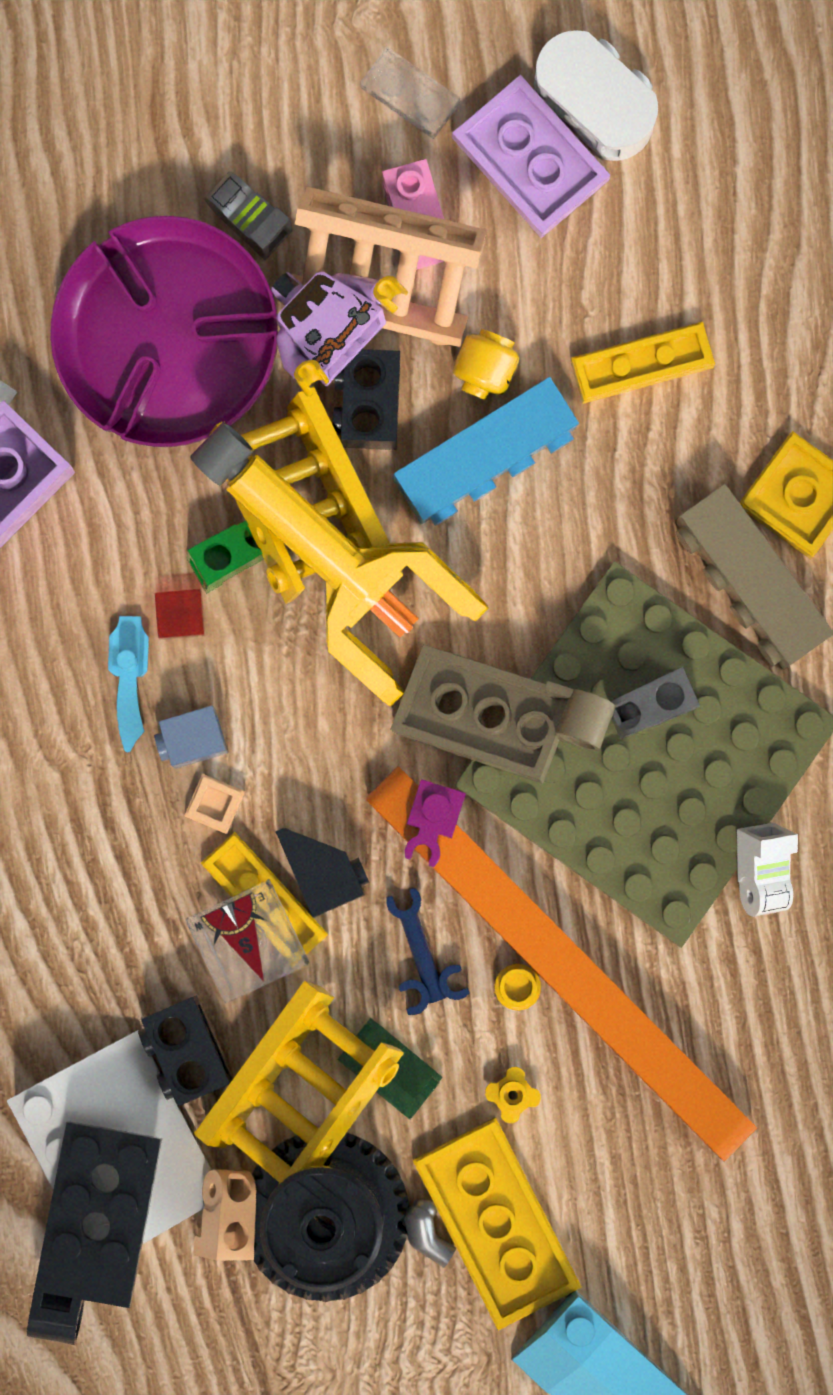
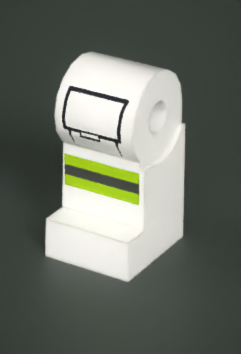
(765, 868)

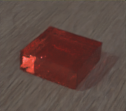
(179, 614)

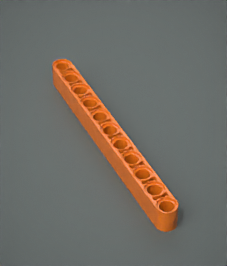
(572, 975)

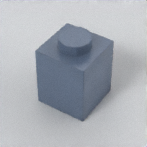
(191, 738)

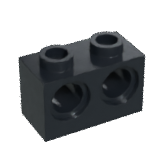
(378, 399)
(197, 1046)

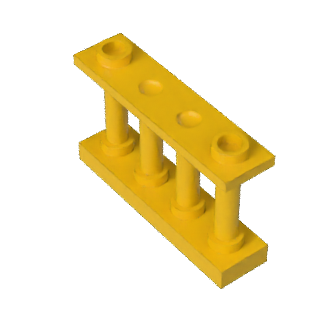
(324, 460)
(280, 1050)

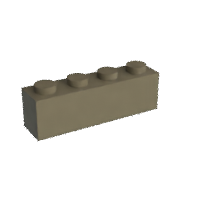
(753, 578)

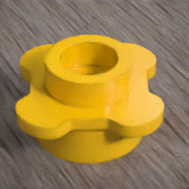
(526, 1095)

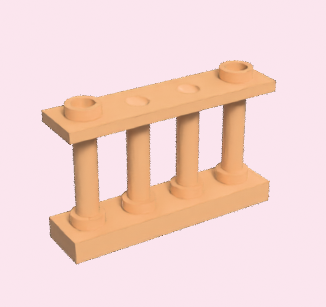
(410, 234)

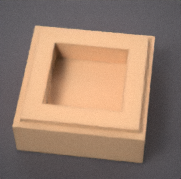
(215, 804)

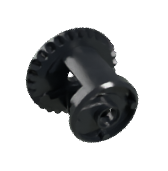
(354, 1190)

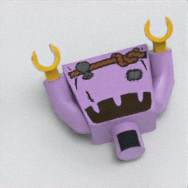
(329, 321)

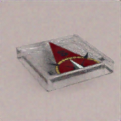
(247, 941)

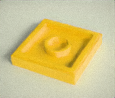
(795, 495)

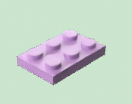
(530, 156)

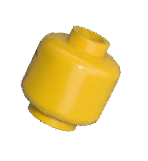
(486, 364)

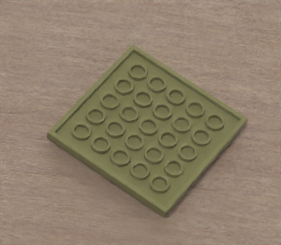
(663, 807)

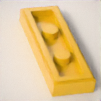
(642, 362)
(239, 868)

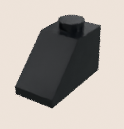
(322, 872)

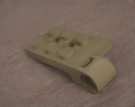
(533, 722)

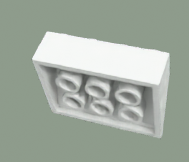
(122, 1093)

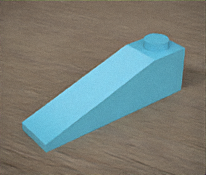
(587, 1355)

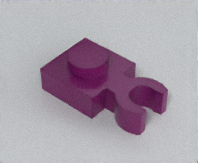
(435, 814)

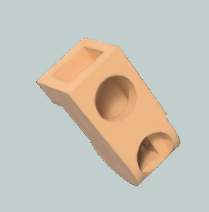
(227, 1216)

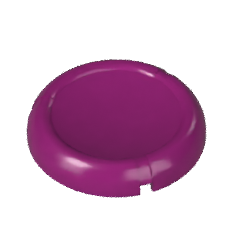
(164, 331)

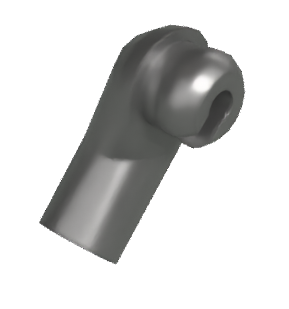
(422, 1232)

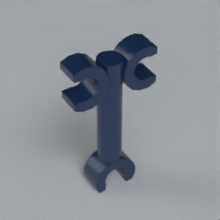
(433, 986)

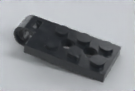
(73, 1264)

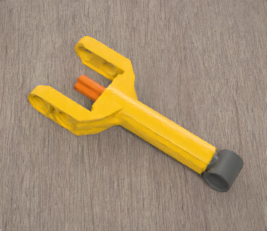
(353, 576)

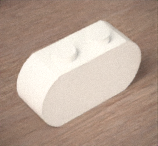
(596, 94)

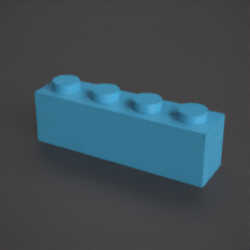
(486, 451)

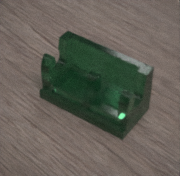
(413, 1080)

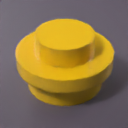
(517, 987)

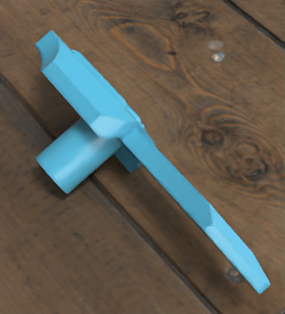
(128, 661)

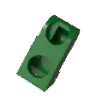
(224, 556)

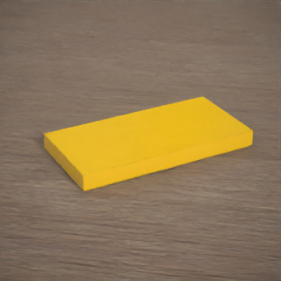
(496, 1223)

